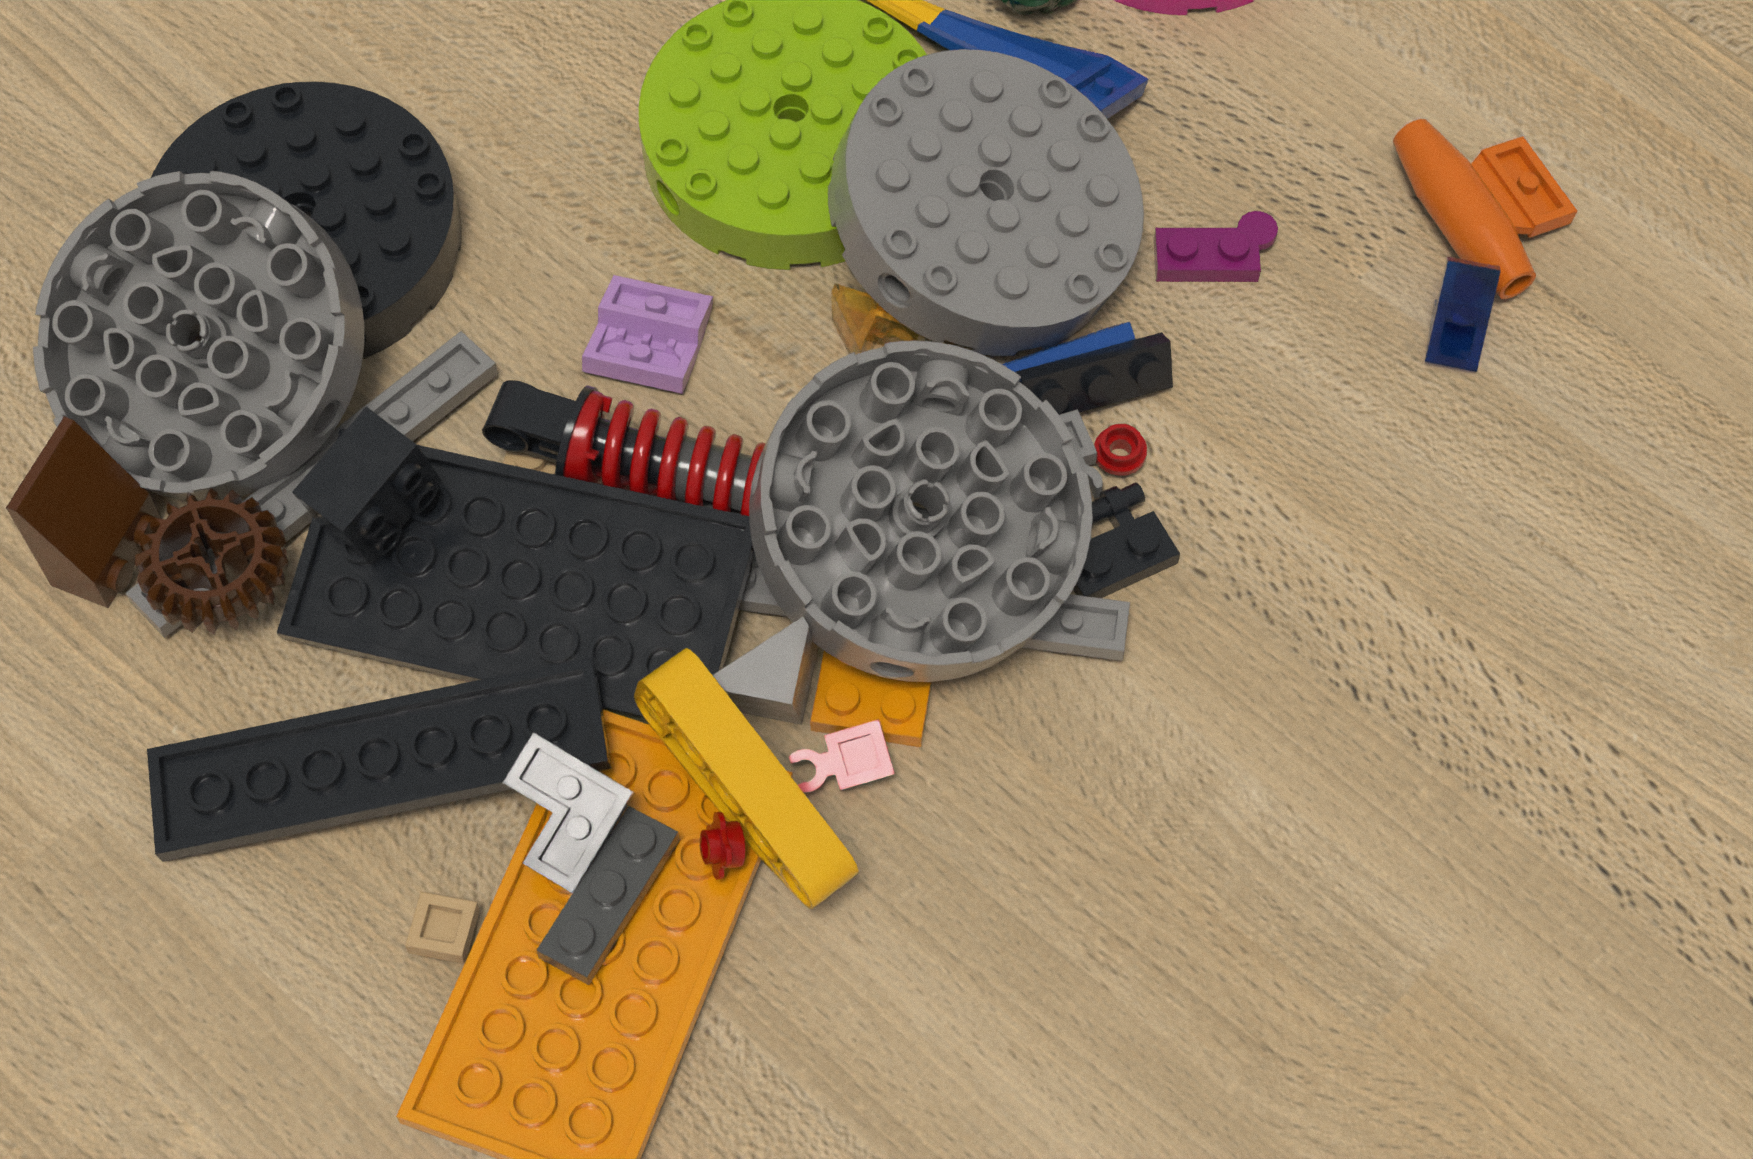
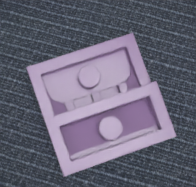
(647, 334)

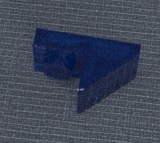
(1461, 314)

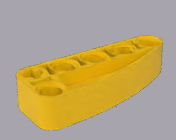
(743, 777)

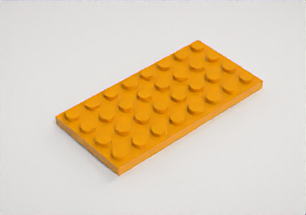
(569, 1067)

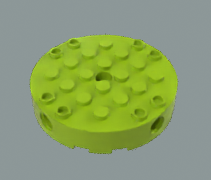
(749, 120)

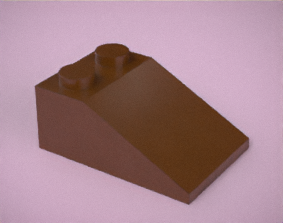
(82, 516)

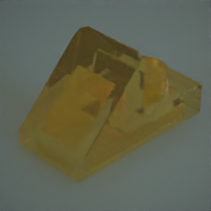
(864, 322)

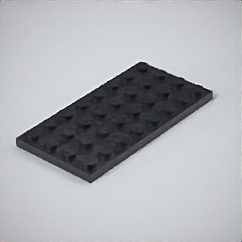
(530, 575)

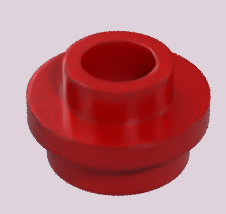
(1120, 437)

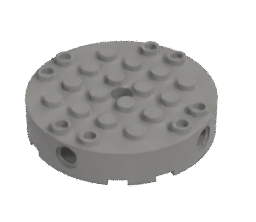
(985, 202)
(272, 318)
(859, 559)

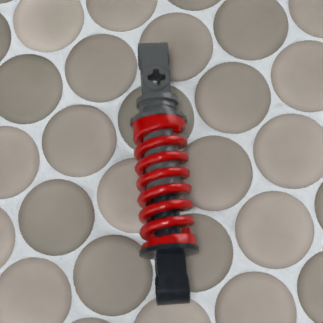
(622, 456)

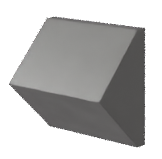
(774, 675)

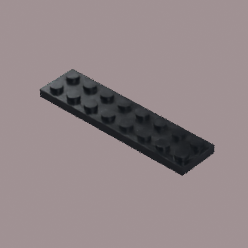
(368, 759)

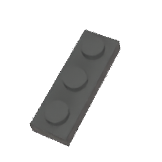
(608, 895)

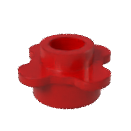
(722, 845)

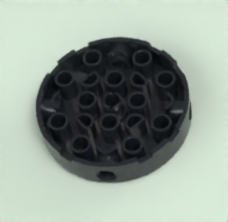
(355, 170)

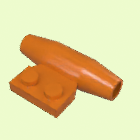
(1485, 201)

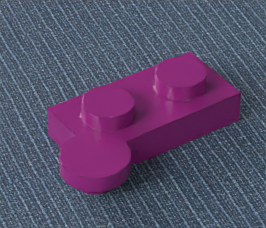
(1214, 252)

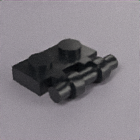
(1128, 551)

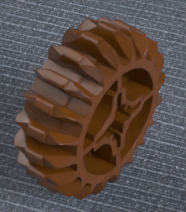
(179, 558)

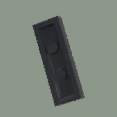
(1103, 375)

